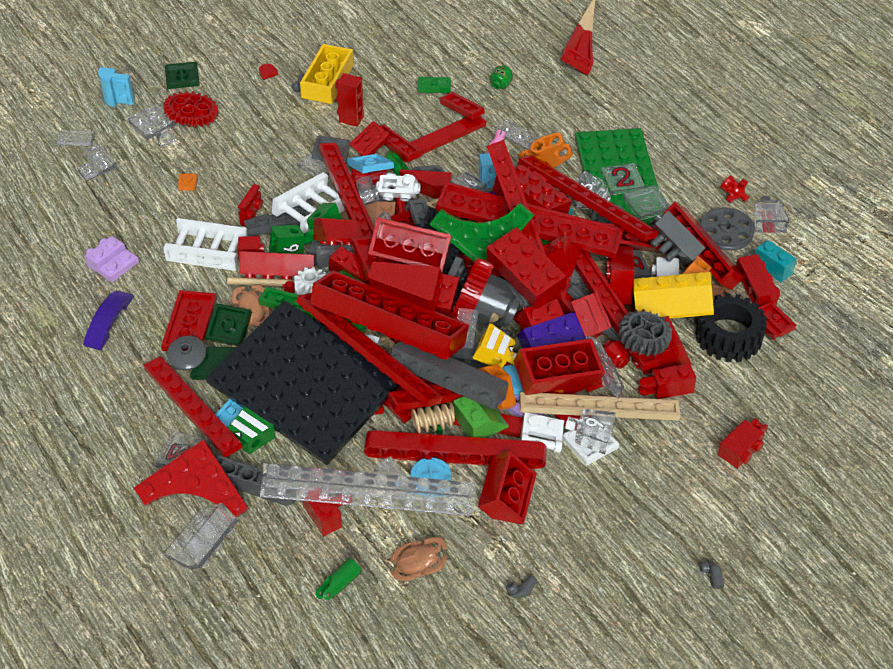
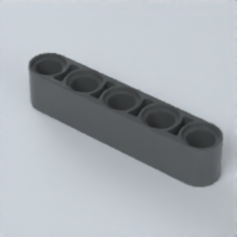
(247, 478)

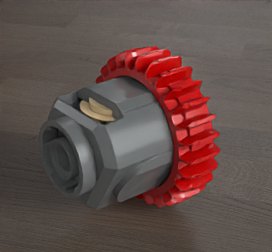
(488, 295)

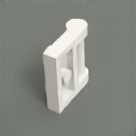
(543, 427)

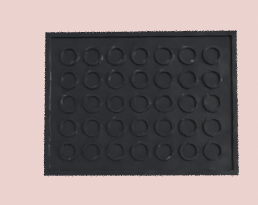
(303, 382)

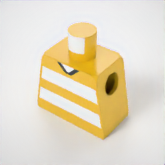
(495, 347)

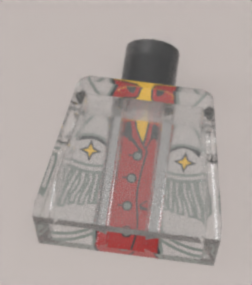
(770, 216)

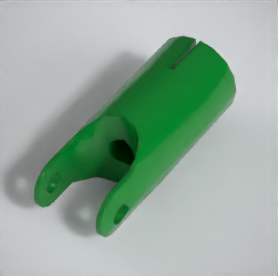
(339, 579)

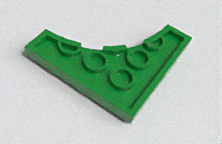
(475, 237)

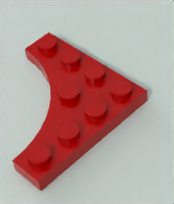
(196, 474)

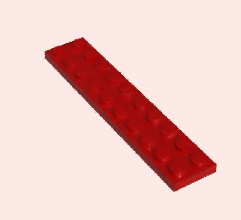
(550, 224)

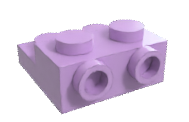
(110, 258)

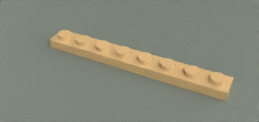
(623, 407)

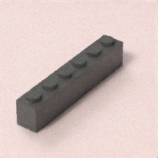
(453, 375)

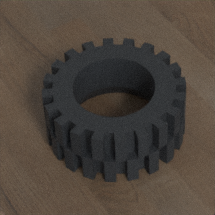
(732, 344)

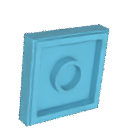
(370, 163)

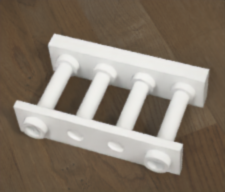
(300, 194)
(201, 256)

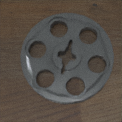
(733, 225)

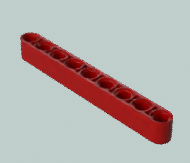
(451, 448)

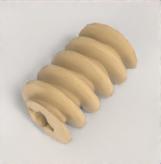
(433, 417)

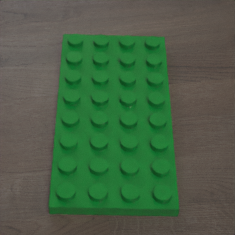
(615, 148)

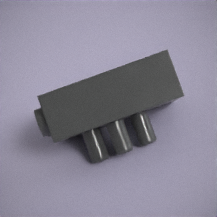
(675, 238)

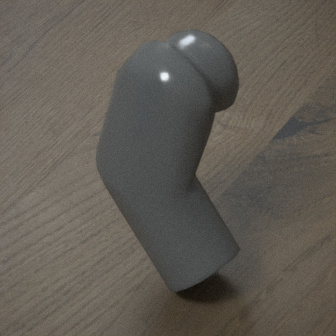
(714, 571)

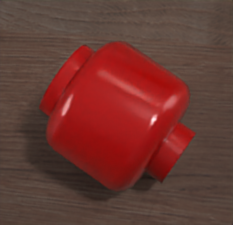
(617, 353)

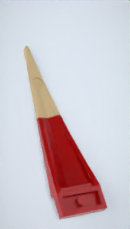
(579, 49)

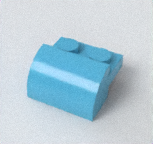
(115, 87)

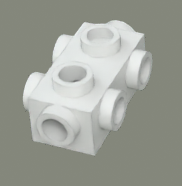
(404, 187)

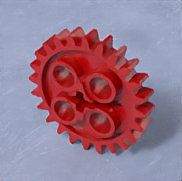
(190, 109)

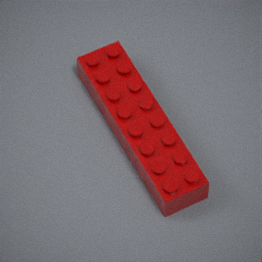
(389, 314)

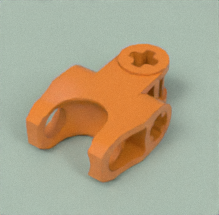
(547, 152)

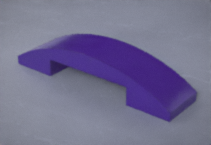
(104, 318)

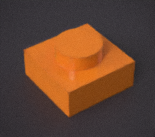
(187, 181)

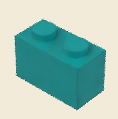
(777, 261)

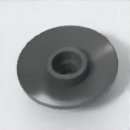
(186, 359)

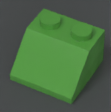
(478, 419)

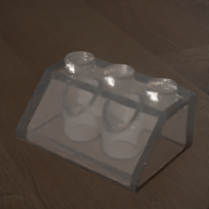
(202, 536)

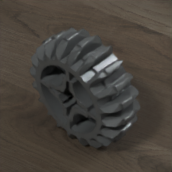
(639, 333)

